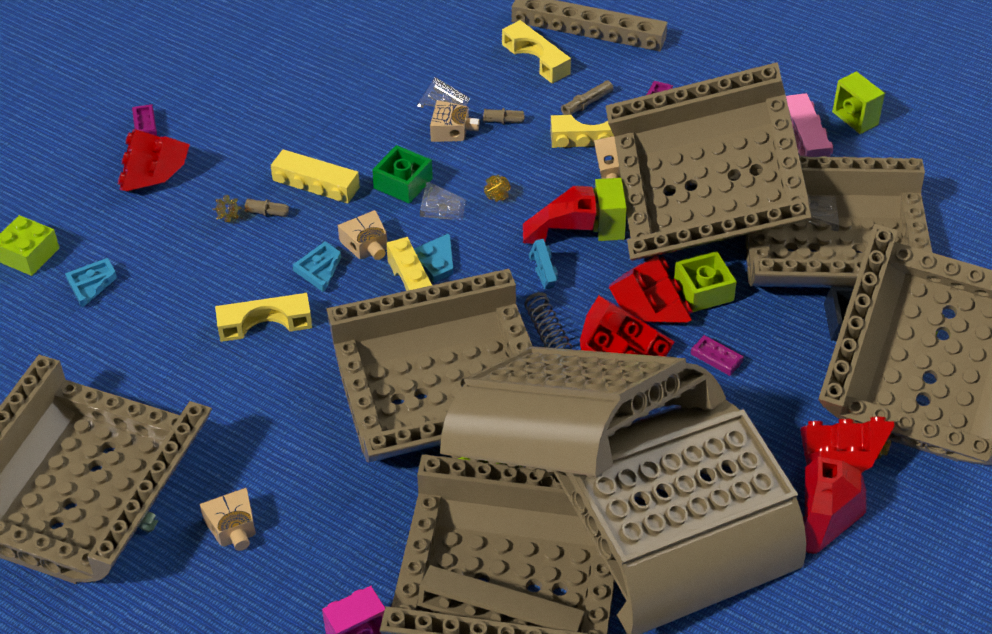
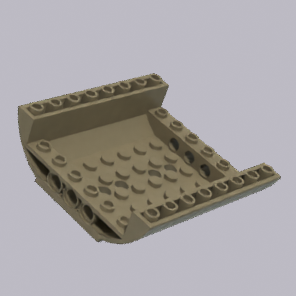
(703, 138)
(866, 194)
(893, 342)
(418, 346)
(563, 404)
(48, 446)
(499, 528)
(705, 535)

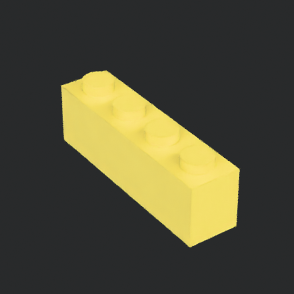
(315, 176)

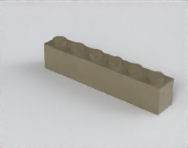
(478, 599)

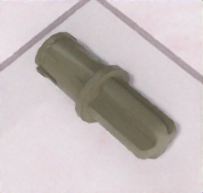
(503, 116)
(266, 208)

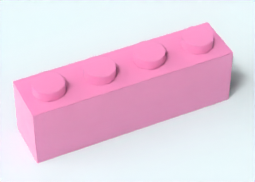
(807, 126)

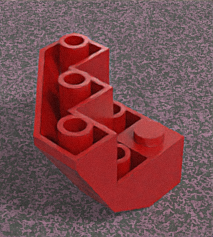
(150, 160)
(569, 211)
(651, 293)
(618, 331)
(846, 441)
(832, 501)

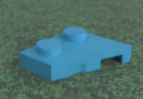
(541, 254)
(436, 258)
(318, 265)
(91, 280)

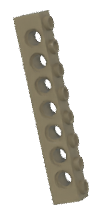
(591, 22)

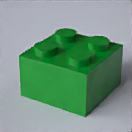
(402, 174)

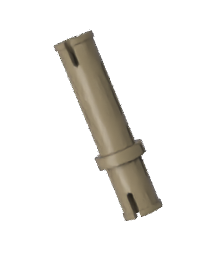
(580, 102)

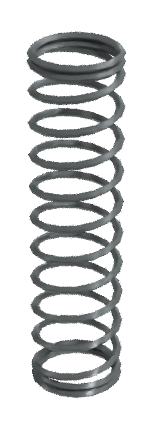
(540, 308)

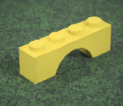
(522, 39)
(571, 133)
(406, 264)
(238, 318)

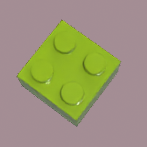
(858, 102)
(610, 209)
(27, 245)
(705, 281)

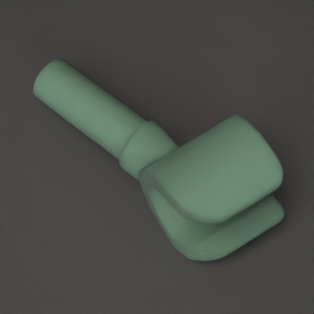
(148, 523)

